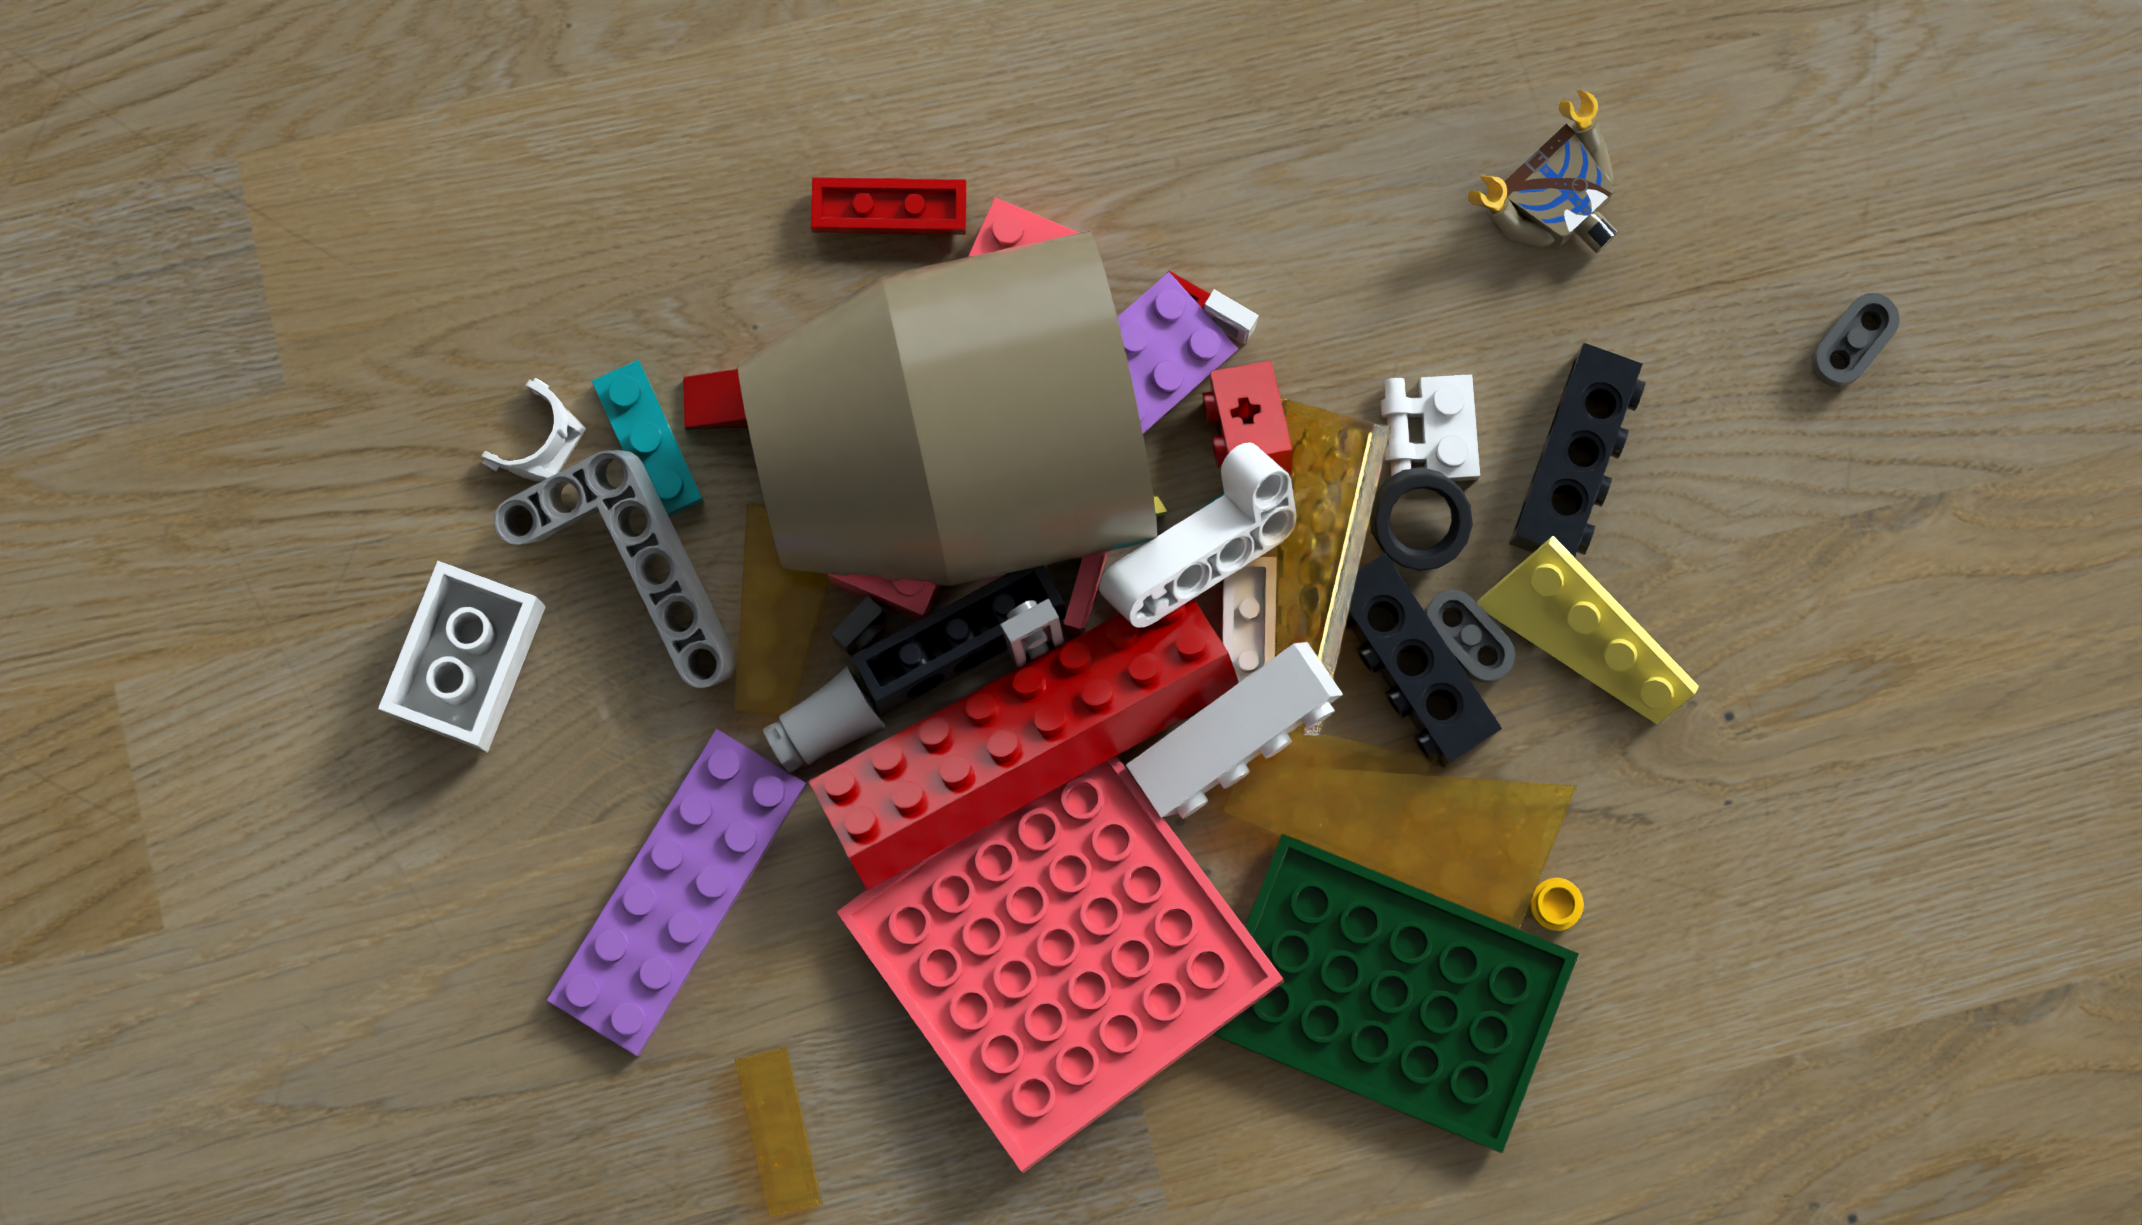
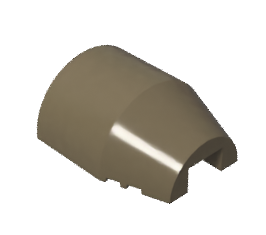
(954, 422)

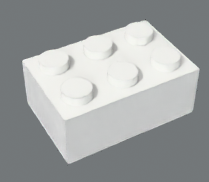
(462, 656)

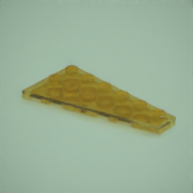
(1334, 492)
(1442, 834)

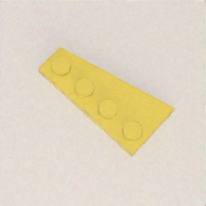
(1581, 625)

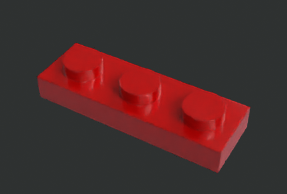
(888, 205)

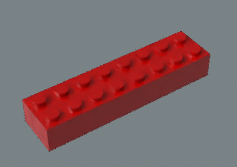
(1021, 738)

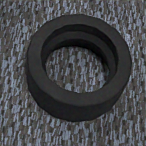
(1453, 541)

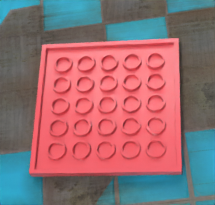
(1061, 957)

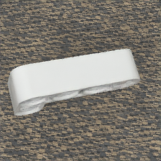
(1209, 544)

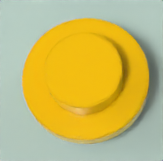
(1556, 904)

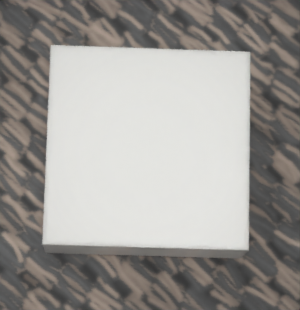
(1231, 317)

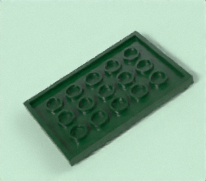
(1399, 993)

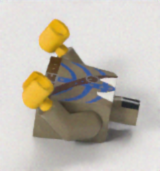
(1557, 187)

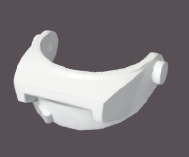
(557, 449)

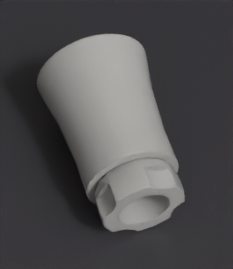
(824, 722)

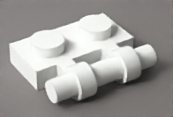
(1447, 426)

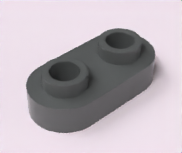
(1855, 342)
(1473, 633)

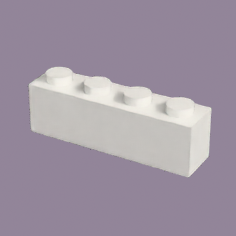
(1235, 730)

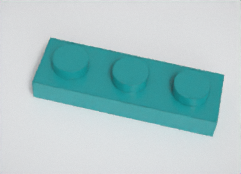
(646, 433)

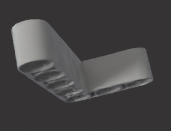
(636, 550)

